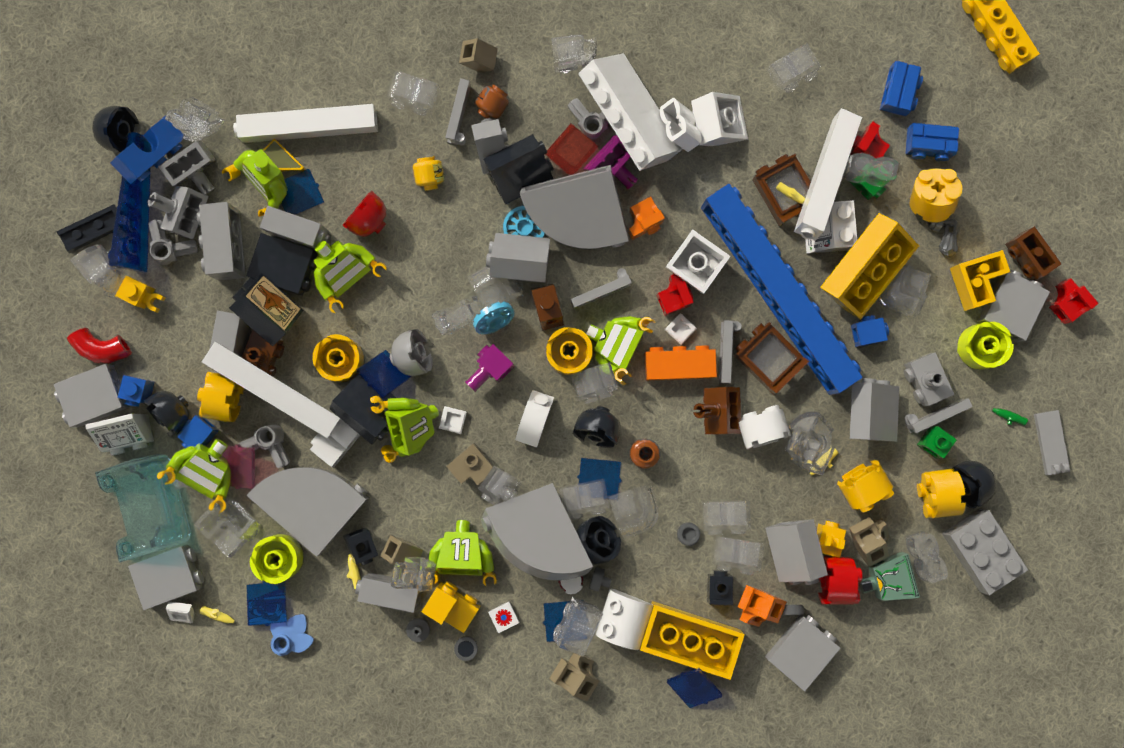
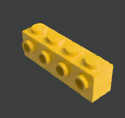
(1002, 32)

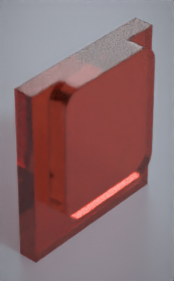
(571, 150)

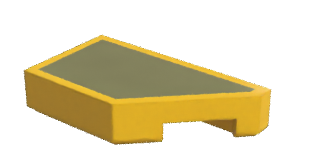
(282, 157)

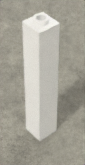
(306, 123)
(828, 175)
(271, 390)

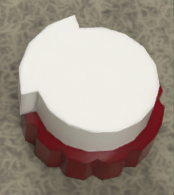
(572, 586)

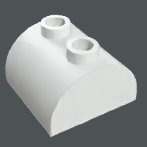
(624, 620)

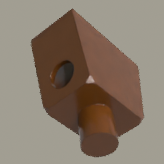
(547, 307)

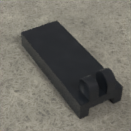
(88, 229)

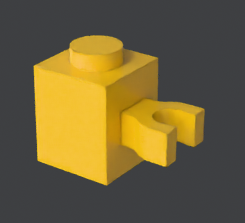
(138, 293)
(831, 538)

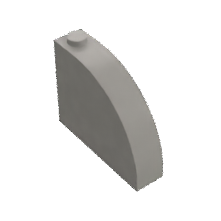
(578, 209)
(310, 504)
(537, 535)

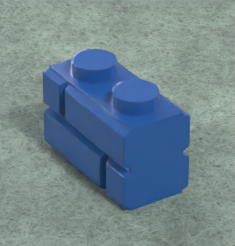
(901, 88)
(932, 141)

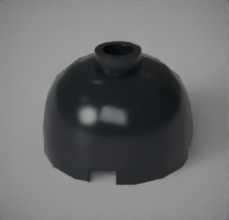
(113, 125)
(168, 411)
(599, 426)
(977, 481)
(599, 539)

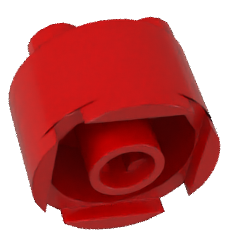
(841, 583)

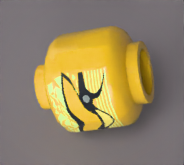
(428, 173)

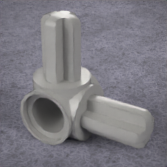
(586, 118)
(174, 250)
(275, 447)

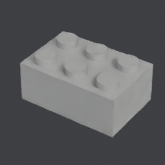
(221, 241)
(985, 551)

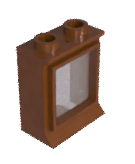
(789, 172)
(770, 358)

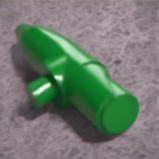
(1010, 416)

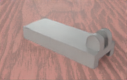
(457, 114)
(622, 282)
(726, 340)
(917, 425)
(1052, 442)

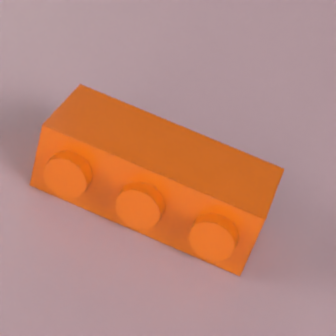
(680, 363)

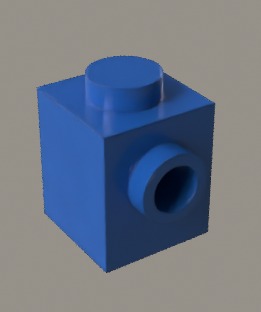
(869, 331)
(135, 390)
(197, 431)

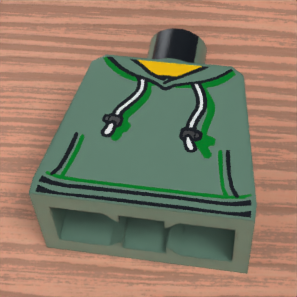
(891, 579)

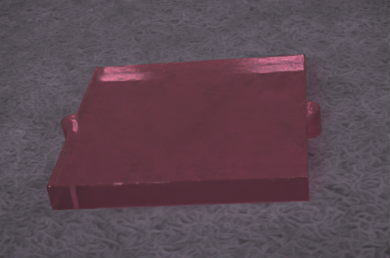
(242, 465)

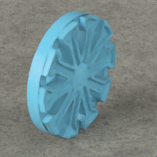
(523, 226)
(493, 318)

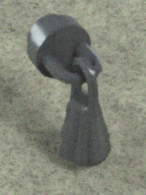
(949, 241)

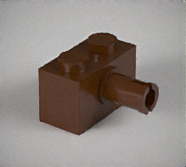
(262, 354)
(720, 410)

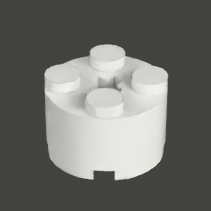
(764, 428)

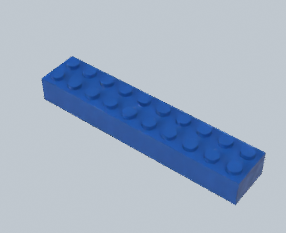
(781, 290)

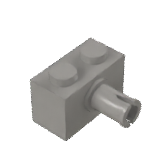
(488, 139)
(190, 165)
(180, 210)
(928, 379)

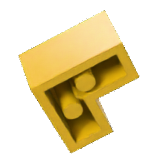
(973, 279)
(451, 606)

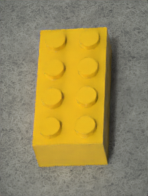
(870, 266)
(692, 640)

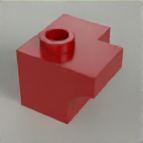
(870, 142)
(676, 296)
(1072, 301)

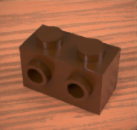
(1032, 254)

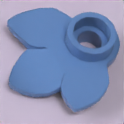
(293, 633)

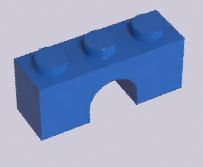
(134, 162)

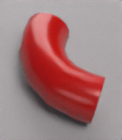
(98, 351)

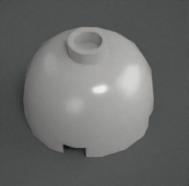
(410, 355)

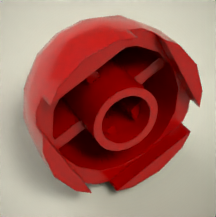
(367, 216)

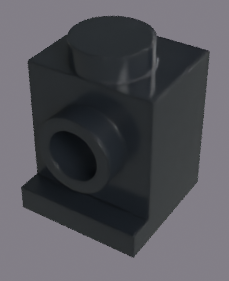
(368, 553)
(715, 597)

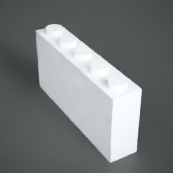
(629, 110)

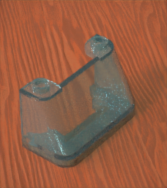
(149, 508)

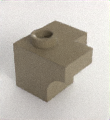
(470, 464)
(870, 540)
(576, 676)

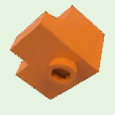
(646, 218)
(760, 606)

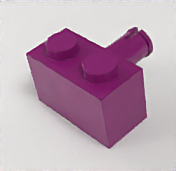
(615, 155)
(492, 364)

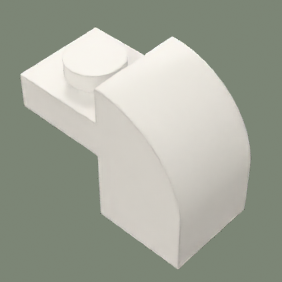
(534, 418)

